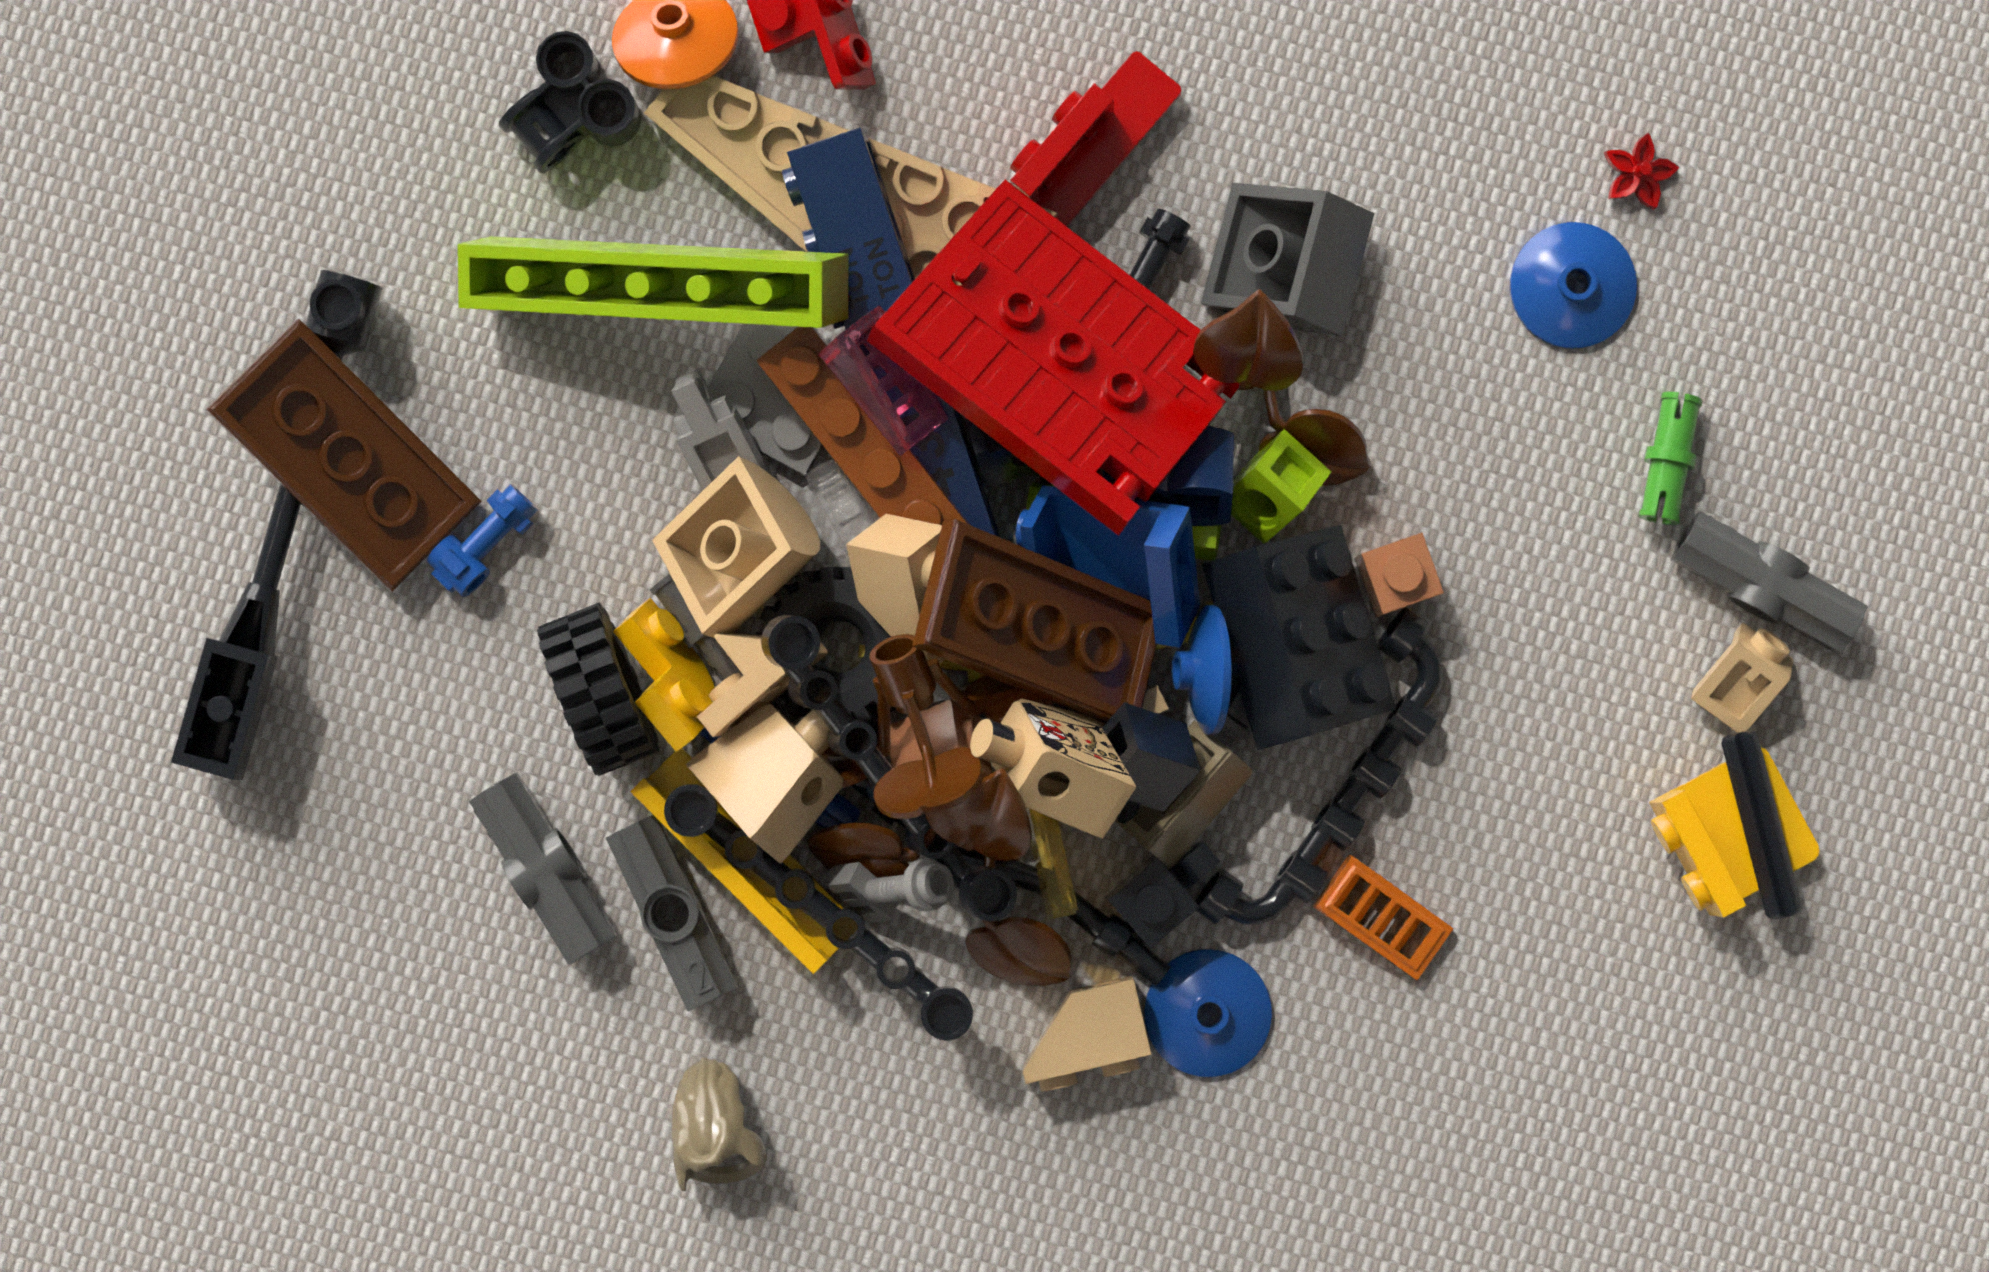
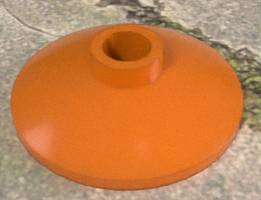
(674, 41)

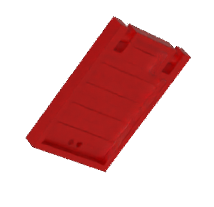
(1055, 355)

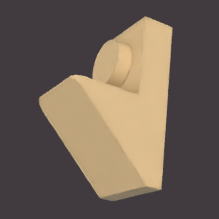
(741, 696)

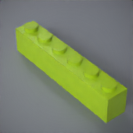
(654, 281)

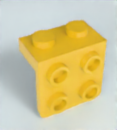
(1709, 839)

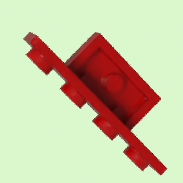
(844, 50)
(1093, 137)

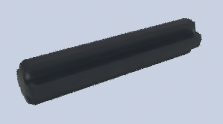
(1761, 824)

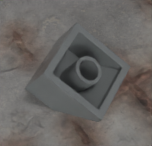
(1293, 247)

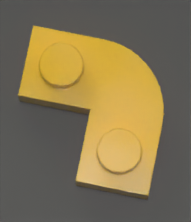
(678, 673)

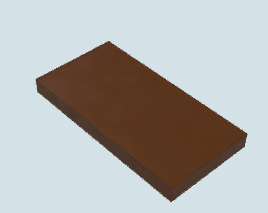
(343, 455)
(1035, 623)

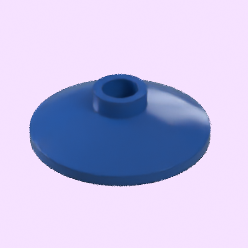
(1548, 305)
(1206, 670)
(1200, 979)

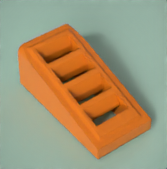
(1339, 888)

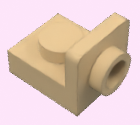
(1745, 678)

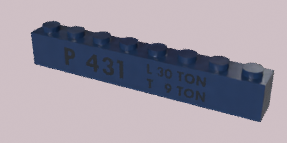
(854, 216)

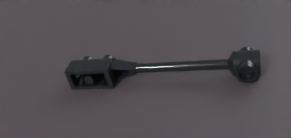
(240, 665)

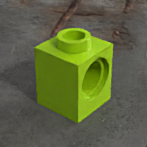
(1276, 486)

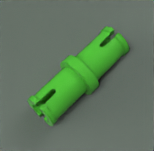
(1670, 458)

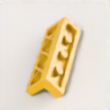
(790, 926)

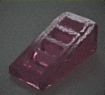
(857, 376)

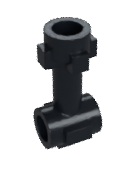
(1164, 234)

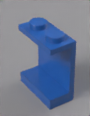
(1148, 558)

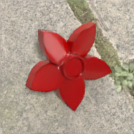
(1639, 172)

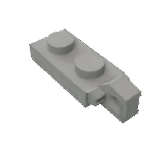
(710, 430)

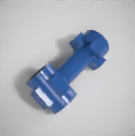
(459, 563)

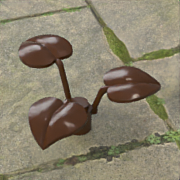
(1262, 351)
(908, 684)
(996, 827)

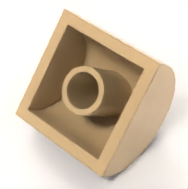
(736, 546)

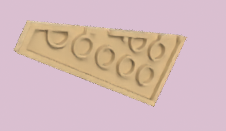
(747, 146)

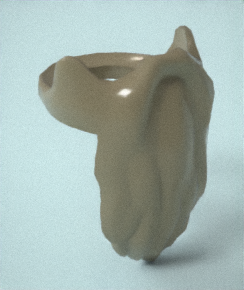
(711, 1127)

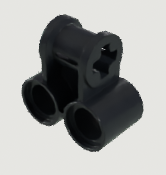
(568, 106)

